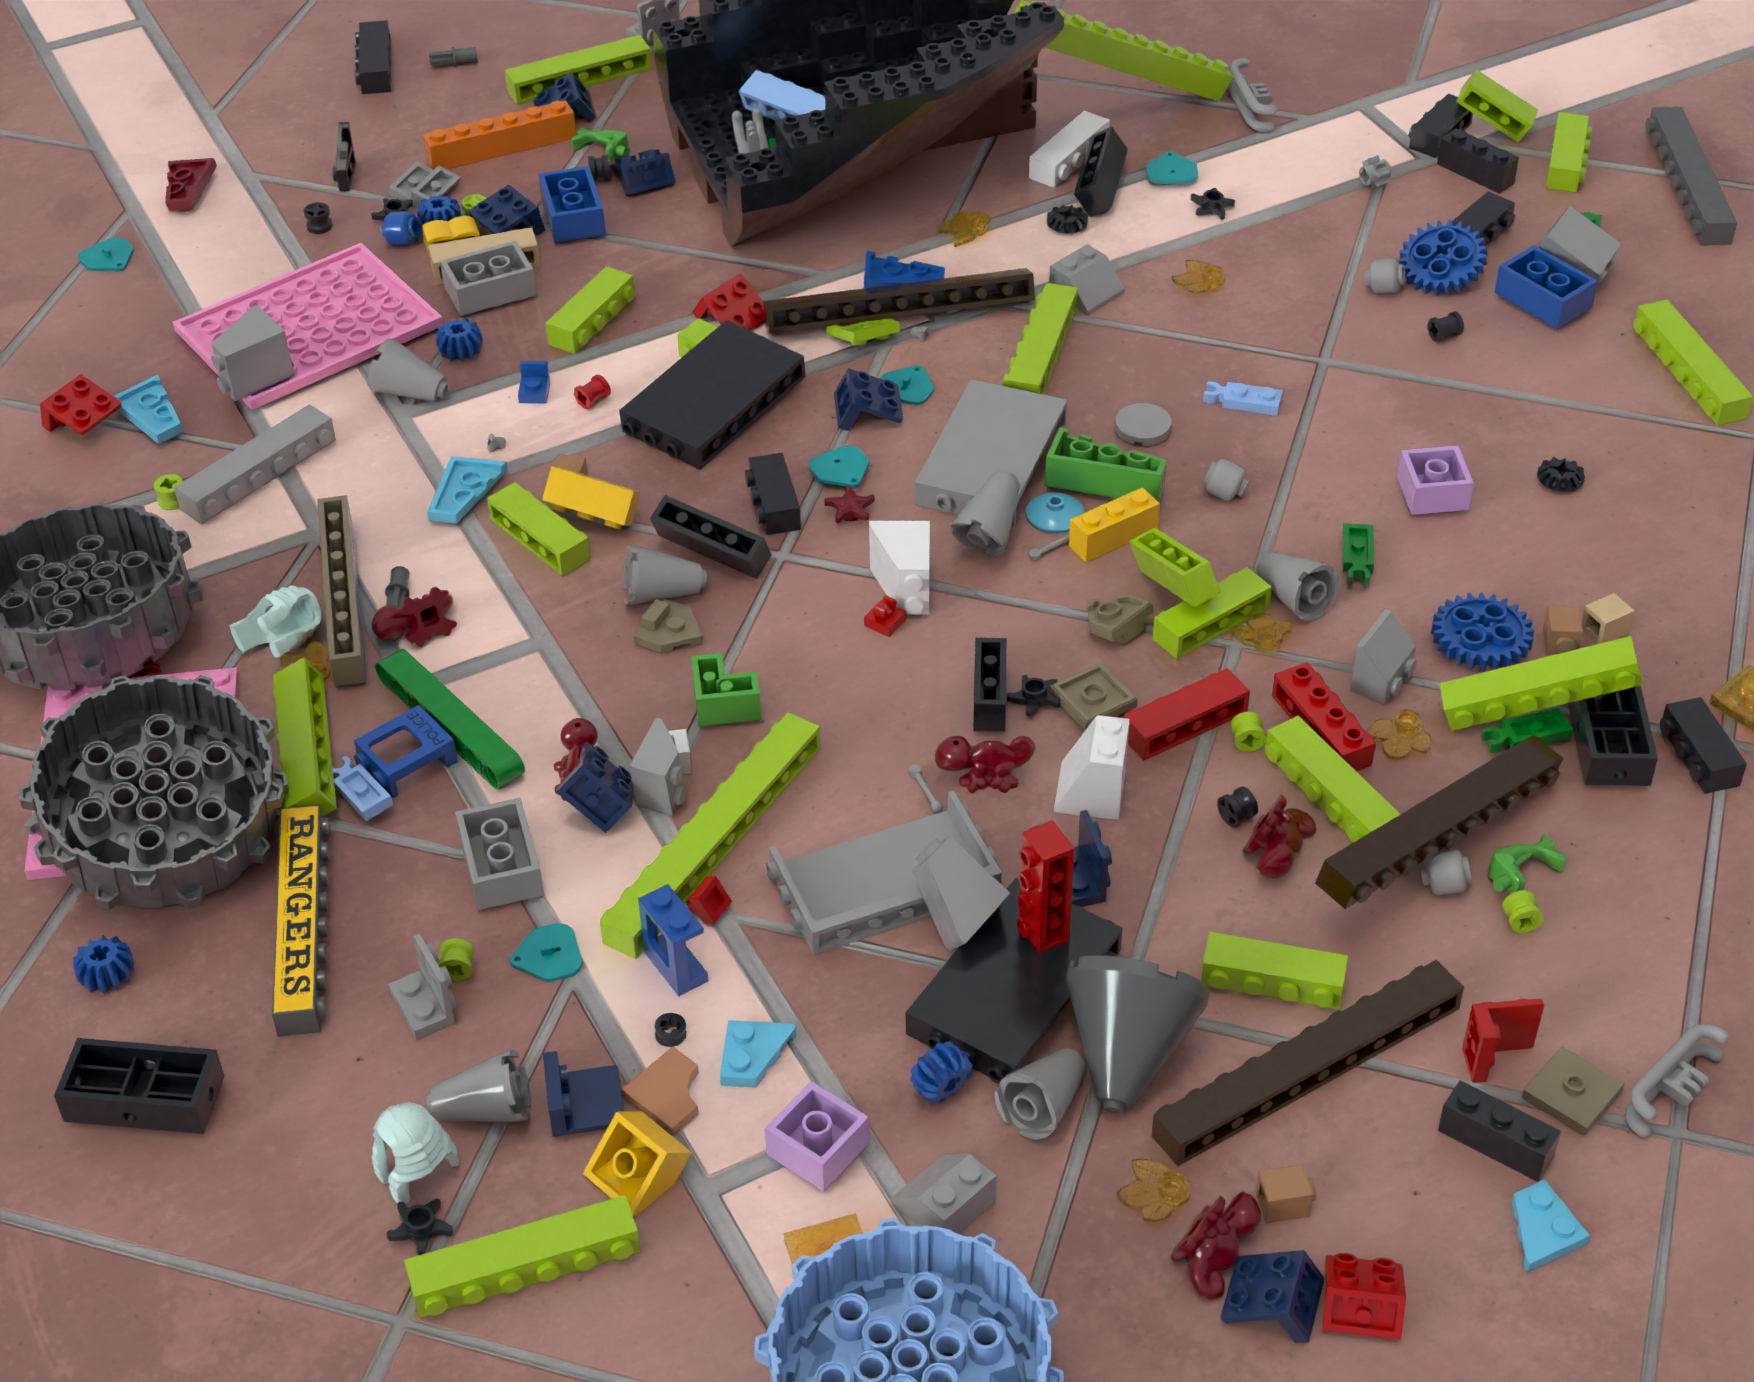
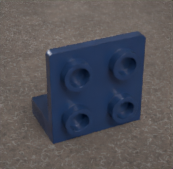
(571, 90)
(644, 173)
(506, 210)
(868, 394)
(598, 788)
(1090, 864)
(580, 1098)
(1275, 1288)

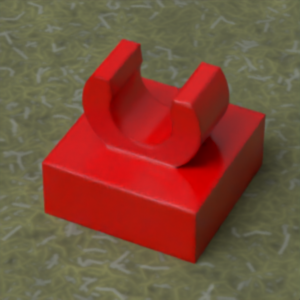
(885, 617)
(709, 900)

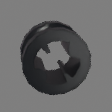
(664, 1023)

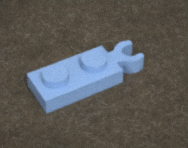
(1244, 397)
(361, 790)

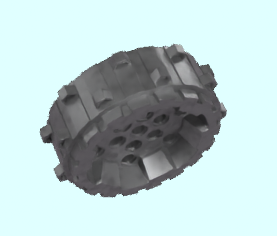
(91, 595)
(123, 734)

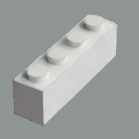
(1065, 150)

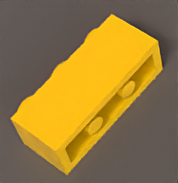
(590, 497)
(1113, 524)

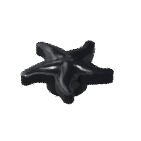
(1212, 202)
(390, 206)
(1034, 693)
(419, 1224)

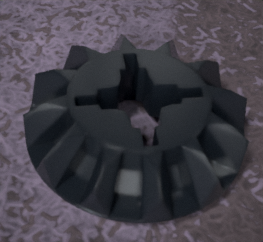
(1076, 219)
(1570, 481)

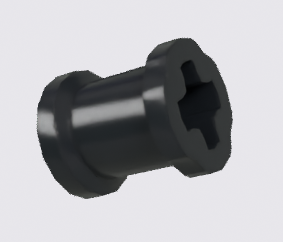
(1445, 326)

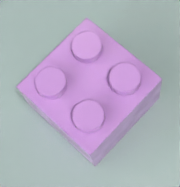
(1435, 480)
(817, 1136)

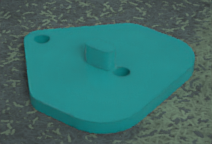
(1171, 169)
(107, 255)
(913, 384)
(840, 466)
(539, 953)

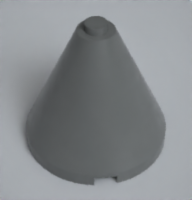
(1130, 1021)

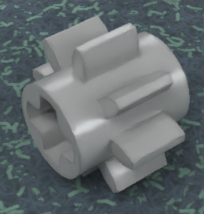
(1375, 172)

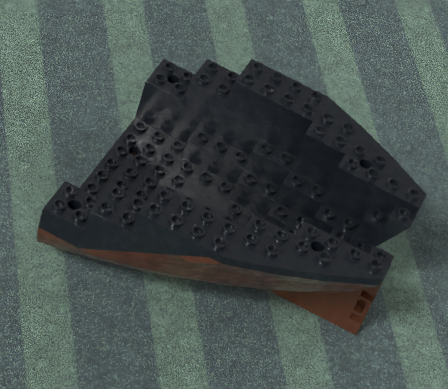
(891, 79)

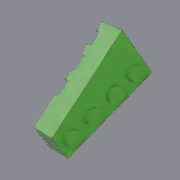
(1101, 469)

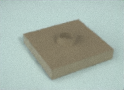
(1093, 694)
(1573, 1090)

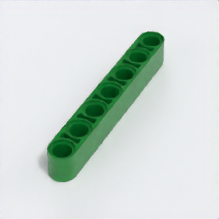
(472, 737)

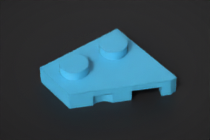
(751, 1050)
(1545, 1225)

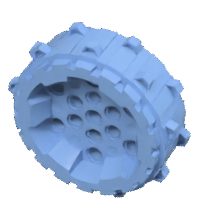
(905, 1283)

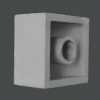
(1092, 275)
(1383, 660)
(658, 772)
(948, 1193)

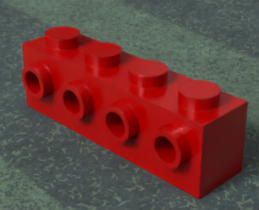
(1305, 694)
(1045, 886)

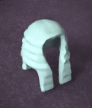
(281, 619)
(417, 1145)

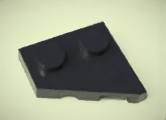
(345, 158)

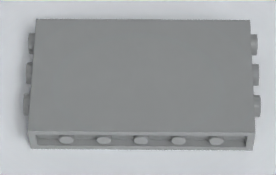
(987, 434)
(869, 881)

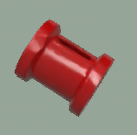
(592, 391)

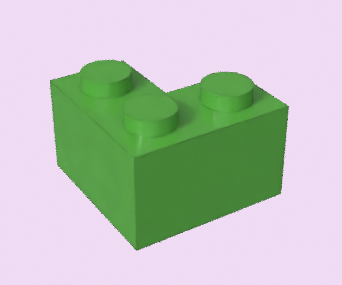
(723, 696)

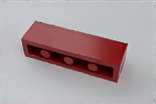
(1186, 713)

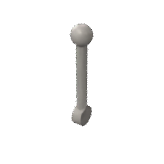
(1035, 554)
(916, 772)

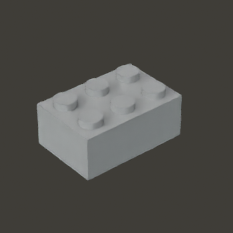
(488, 278)
(499, 853)

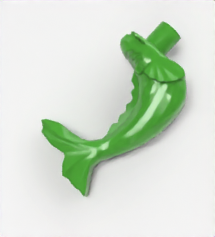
(615, 140)
(1506, 861)

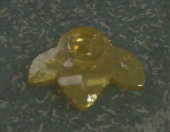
(965, 226)
(1200, 277)
(1263, 632)
(315, 653)
(1401, 734)
(1152, 1187)

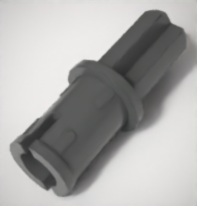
(454, 56)
(397, 588)

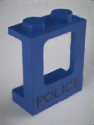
(434, 740)
(669, 950)

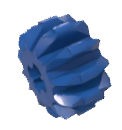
(438, 209)
(459, 339)
(103, 964)
(941, 1072)

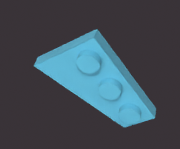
(150, 410)
(463, 486)

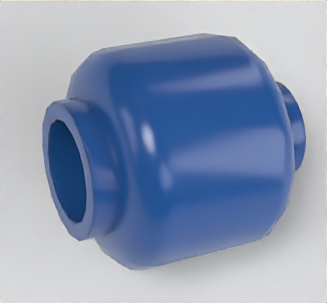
(401, 228)

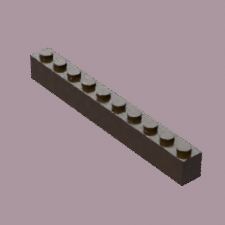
(898, 300)
(1438, 822)
(1305, 1062)

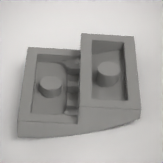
(422, 182)

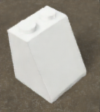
(902, 562)
(1095, 770)

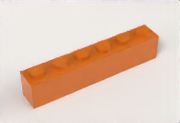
(500, 135)

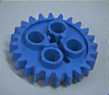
(1443, 257)
(1482, 631)

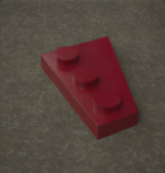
(187, 182)

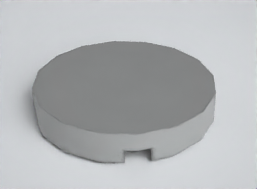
(1143, 424)

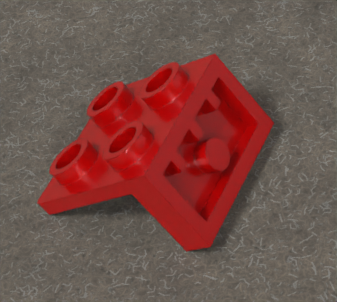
(733, 302)
(78, 405)
(1499, 1028)
(1364, 1296)

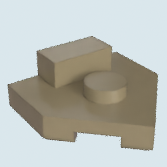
(1118, 619)
(667, 626)

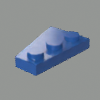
(890, 271)

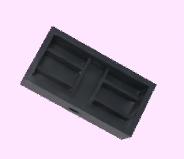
(1614, 739)
(119, 1088)

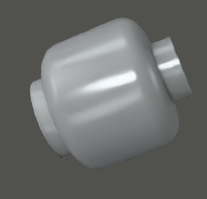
(1385, 276)
(1225, 480)
(1447, 873)

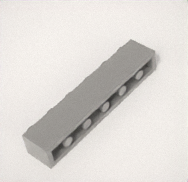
(254, 464)

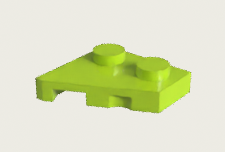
(860, 332)

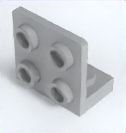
(652, 13)
(425, 995)

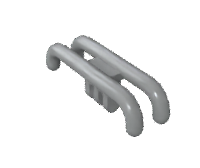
(1250, 97)
(754, 131)
(1674, 1075)

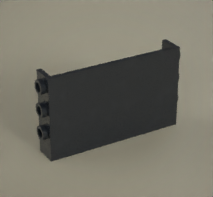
(712, 394)
(1002, 993)

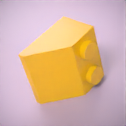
(636, 1160)

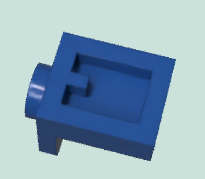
(534, 382)

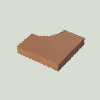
(664, 1091)

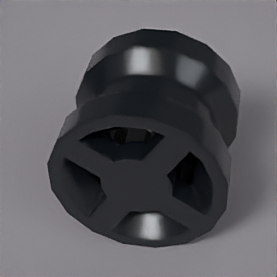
(599, 167)
(317, 218)
(1237, 806)

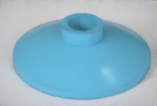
(1053, 512)

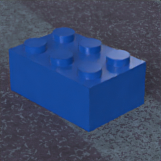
(572, 204)
(1545, 286)

